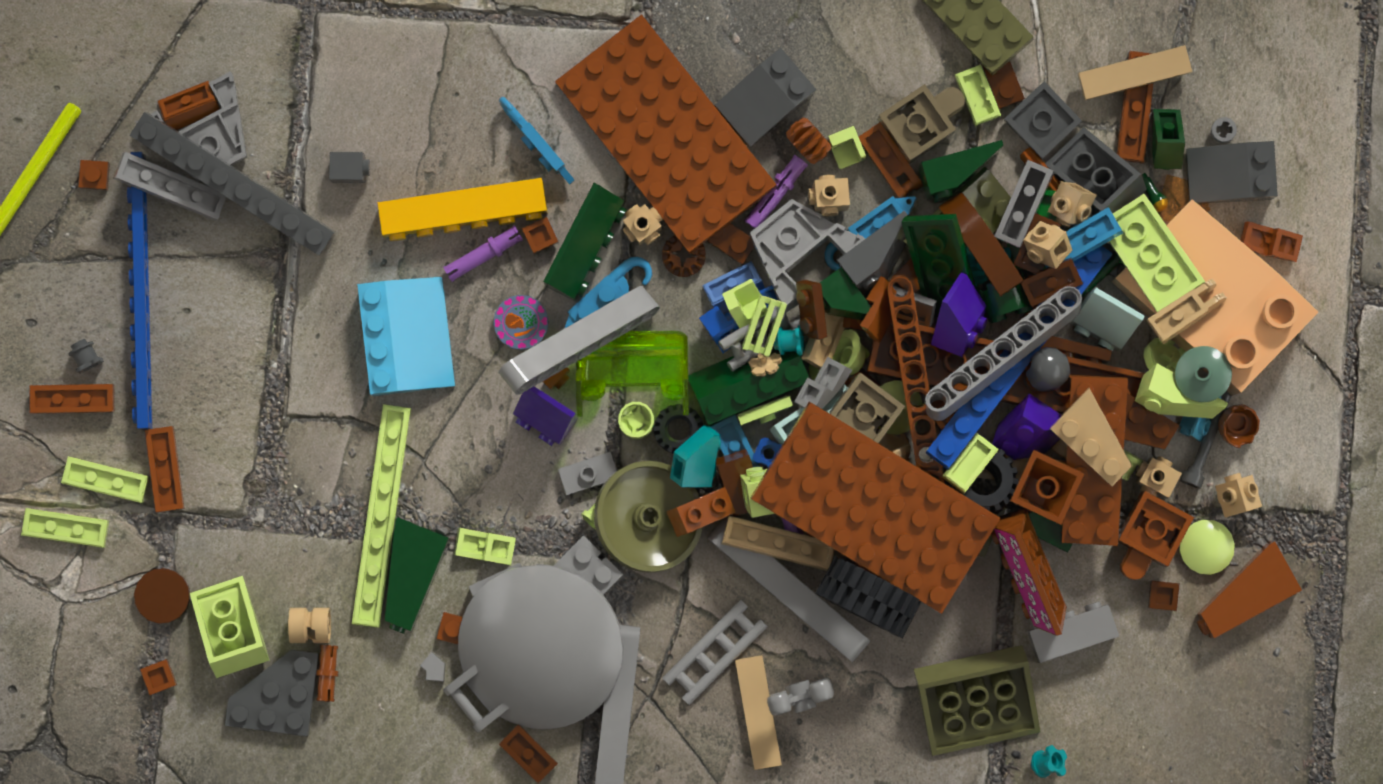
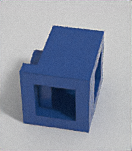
(718, 325)

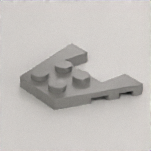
(221, 130)
(791, 237)

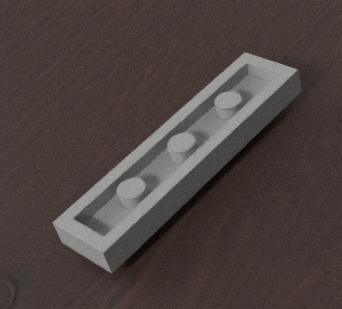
(169, 186)

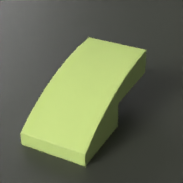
(484, 546)

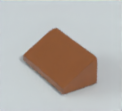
(188, 106)

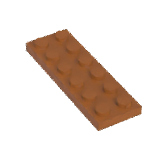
(1096, 506)

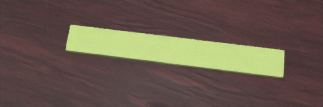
(381, 516)

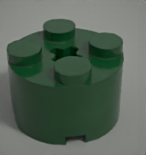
(998, 306)

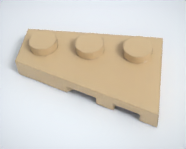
(1091, 437)

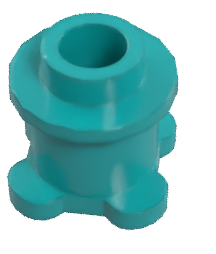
(789, 341)
(1049, 762)

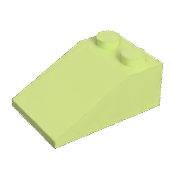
(229, 627)

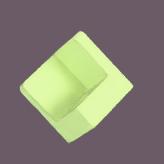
(846, 147)
(742, 302)

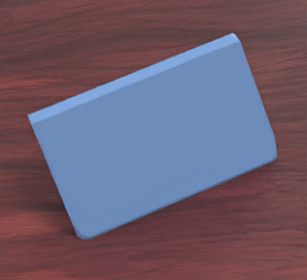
(720, 285)

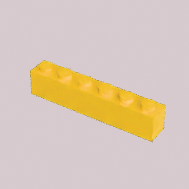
(462, 208)

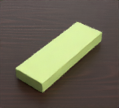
(105, 479)
(65, 527)

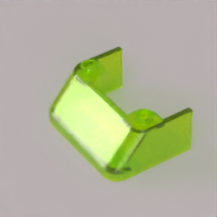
(636, 360)

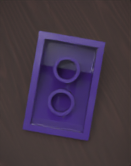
(545, 415)

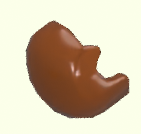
(1238, 425)

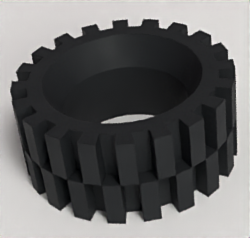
(868, 597)

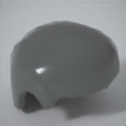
(1048, 369)

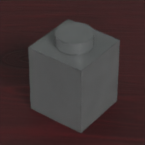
(348, 167)

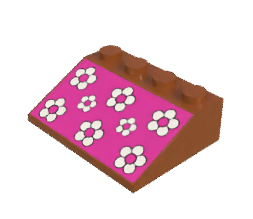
(1031, 571)

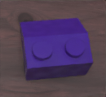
(960, 318)
(1027, 429)

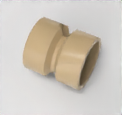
(309, 625)

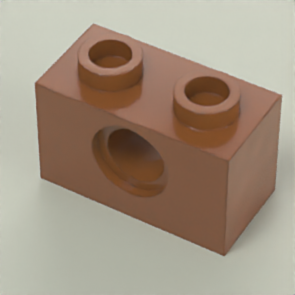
(701, 512)

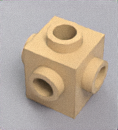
(836, 188)
(1071, 204)
(646, 234)
(1047, 245)
(1167, 476)
(1238, 494)

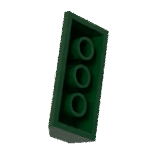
(584, 242)
(731, 393)

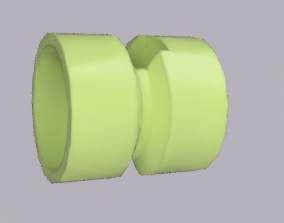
(636, 420)

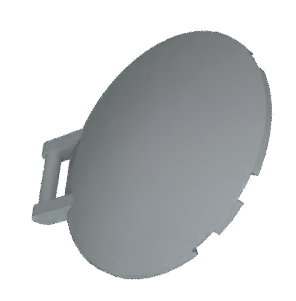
(537, 649)

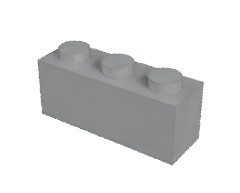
(1024, 203)
(1078, 632)

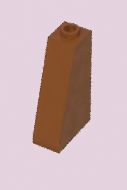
(1251, 591)

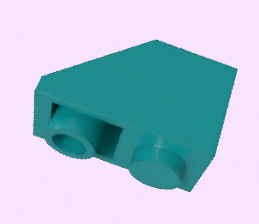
(696, 459)

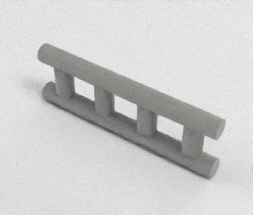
(733, 340)
(714, 634)

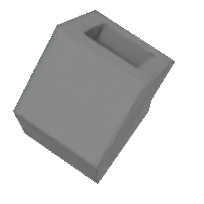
(434, 668)

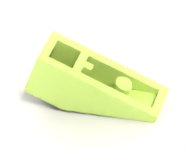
(1161, 394)

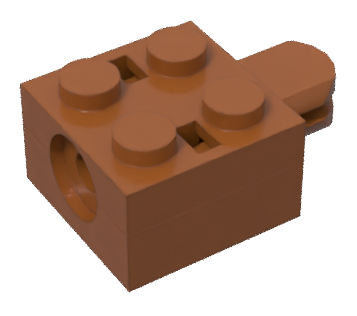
(1149, 534)

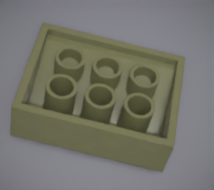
(977, 700)

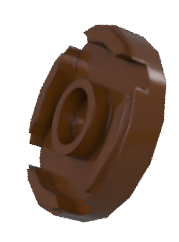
(162, 595)

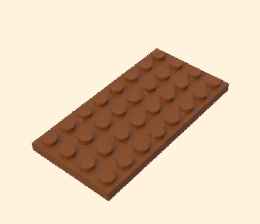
(665, 134)
(875, 507)

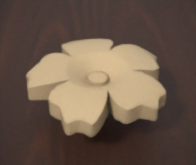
(765, 364)

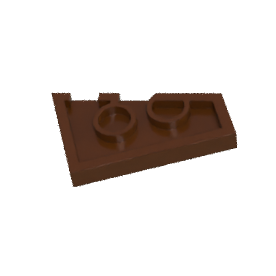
(1147, 426)

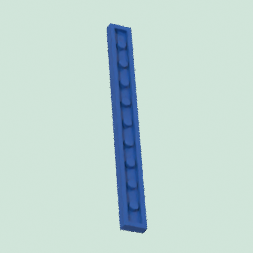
(140, 306)
(976, 411)

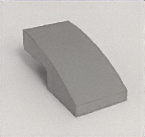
(825, 386)

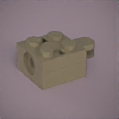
(922, 120)
(867, 408)

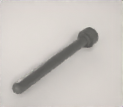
(1194, 475)

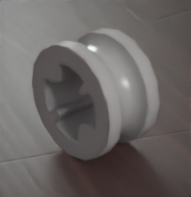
(1229, 136)

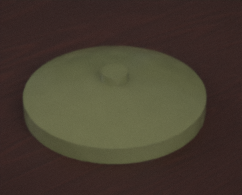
(634, 518)

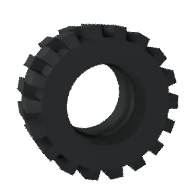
(1005, 484)

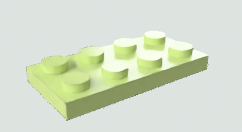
(1153, 254)

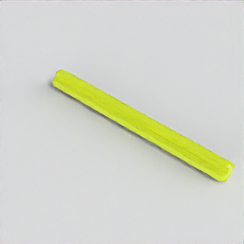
(37, 164)

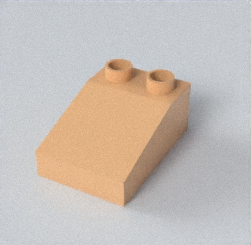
(1260, 305)

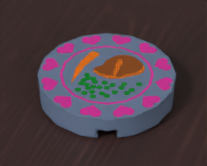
(521, 322)

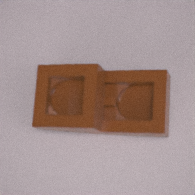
(1271, 241)
(879, 315)

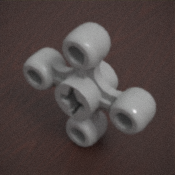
(800, 696)

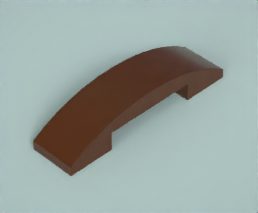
(983, 245)

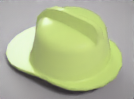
(848, 353)

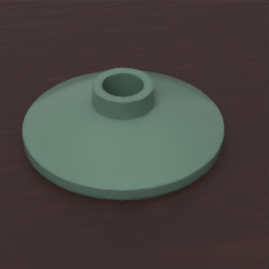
(1206, 388)

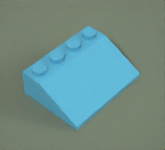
(406, 335)

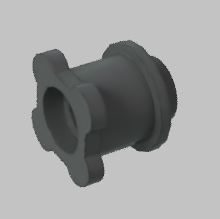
(84, 355)

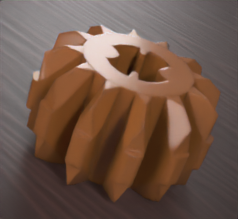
(808, 140)

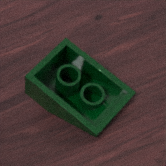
(948, 173)

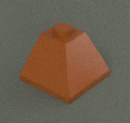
(1047, 487)

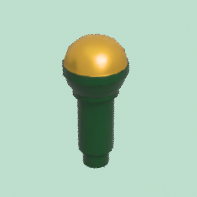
(1156, 198)

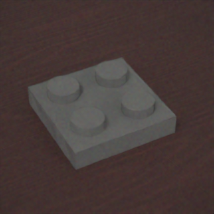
(1042, 120)

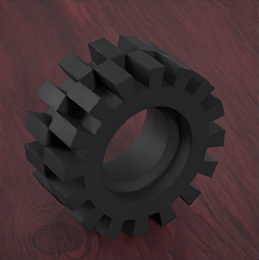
(663, 420)

